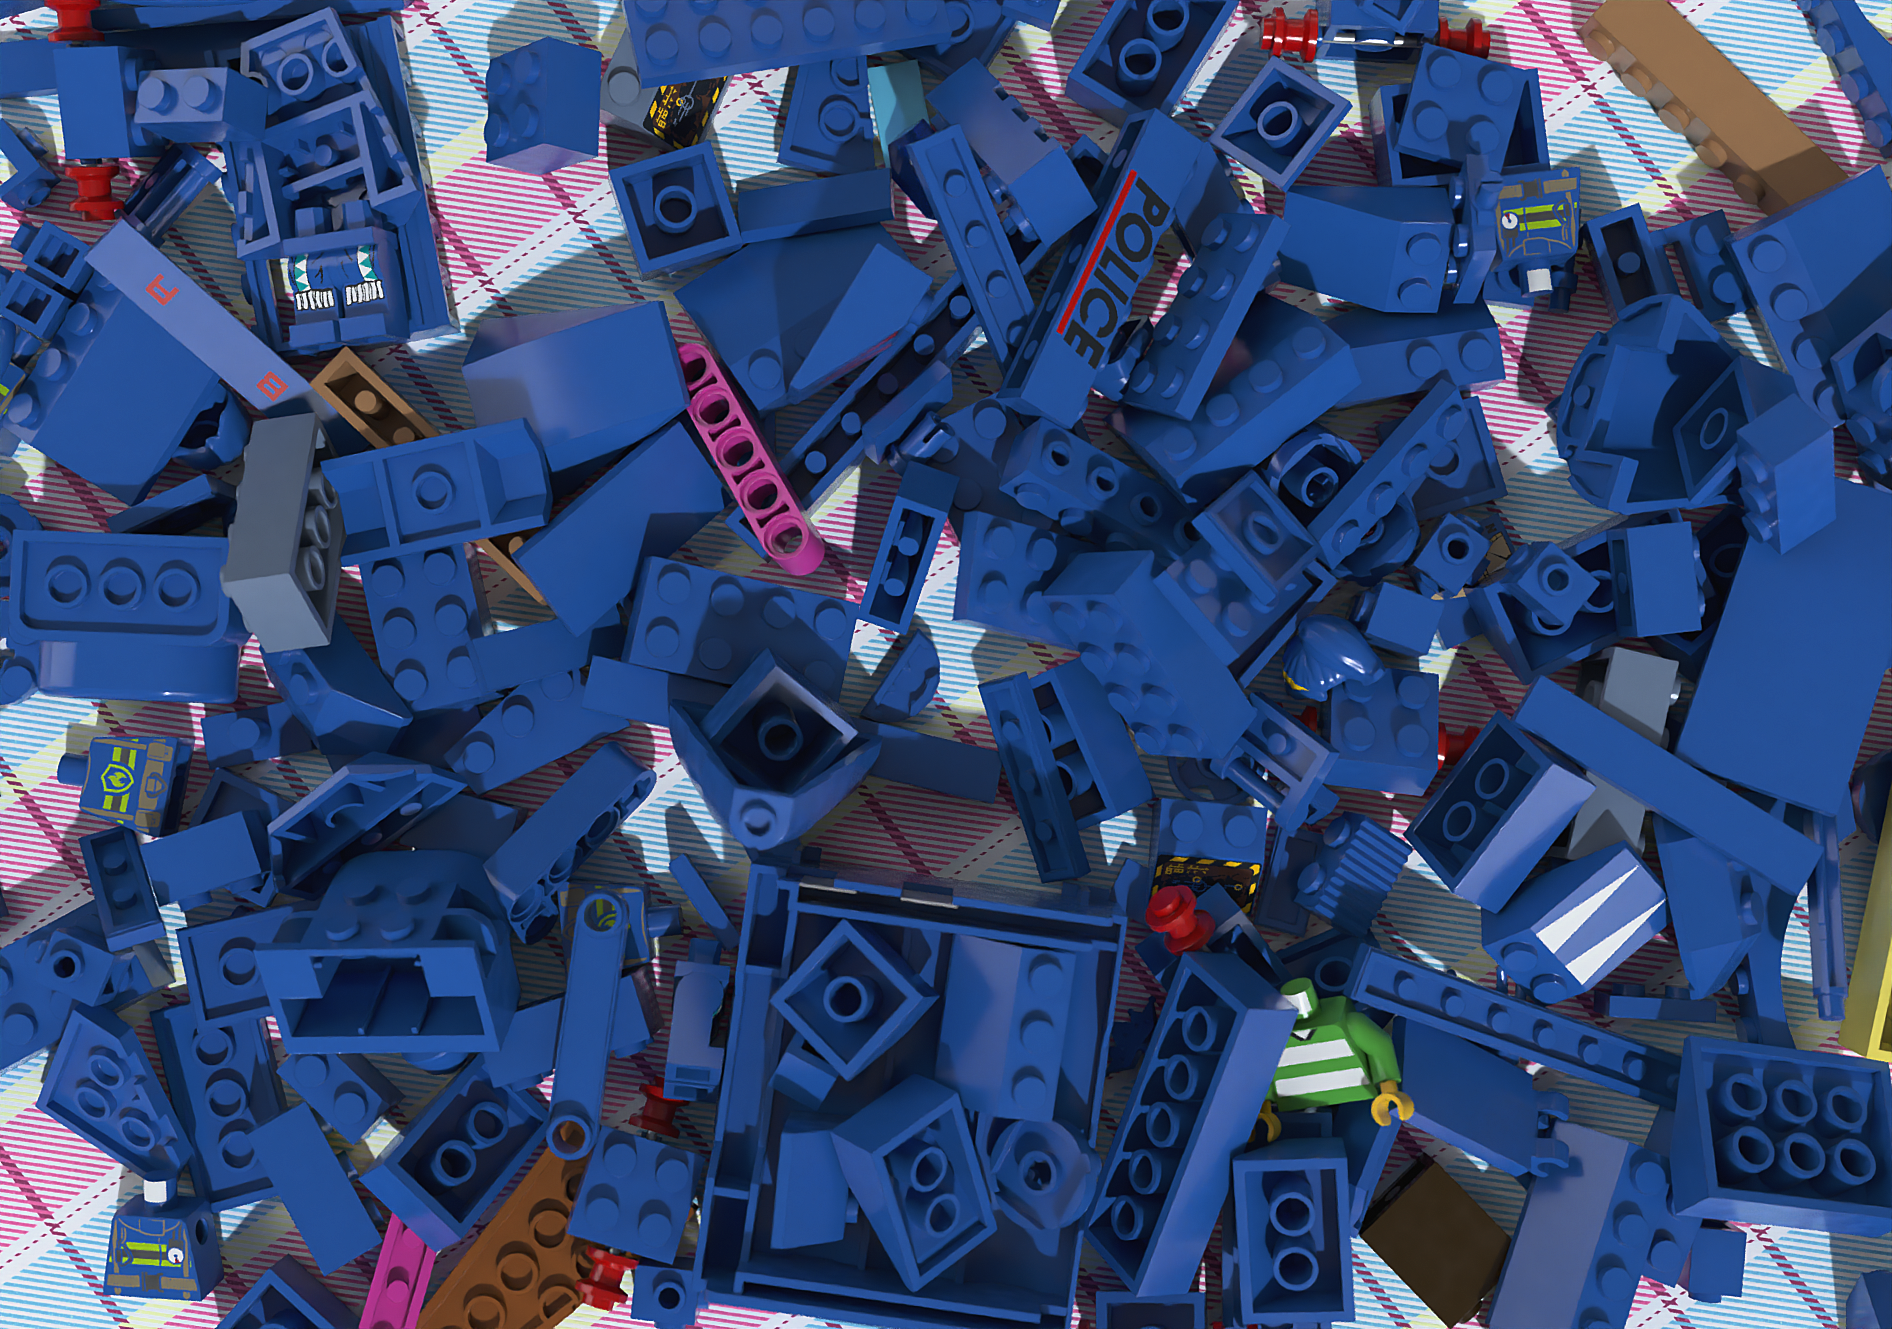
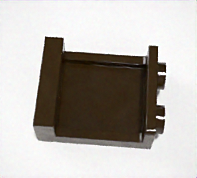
(1437, 1240)

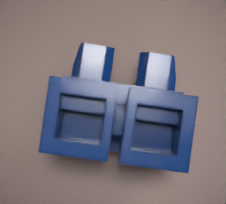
(50, 282)

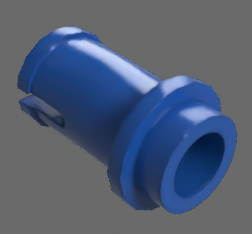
(918, 445)

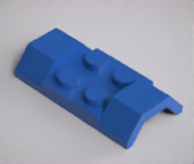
(441, 491)

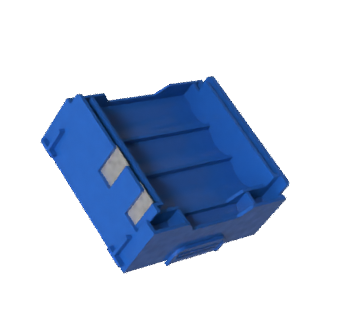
(790, 907)

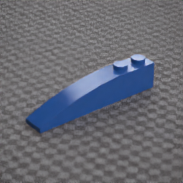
(1409, 353)

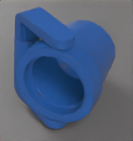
(1125, 353)

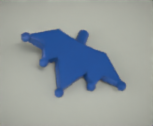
(1132, 1038)

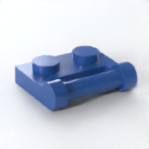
(168, 191)
(1705, 265)
(1288, 752)

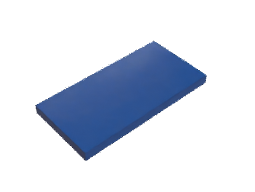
(1798, 659)

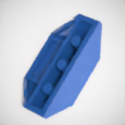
(339, 695)
(351, 815)
(1710, 906)
(1366, 1151)

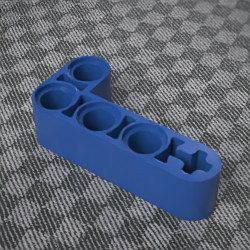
(564, 836)

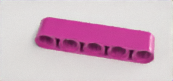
(757, 477)

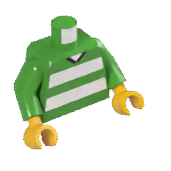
(1333, 1060)

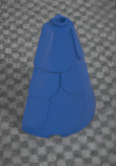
(1628, 398)
(759, 815)

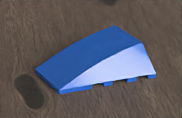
(321, 137)
(581, 380)

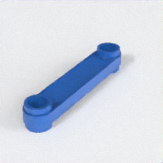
(587, 1025)

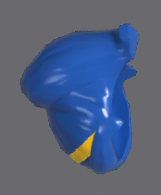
(1325, 655)

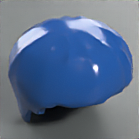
(217, 432)

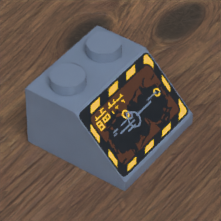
(663, 115)

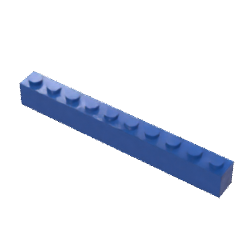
(835, 442)

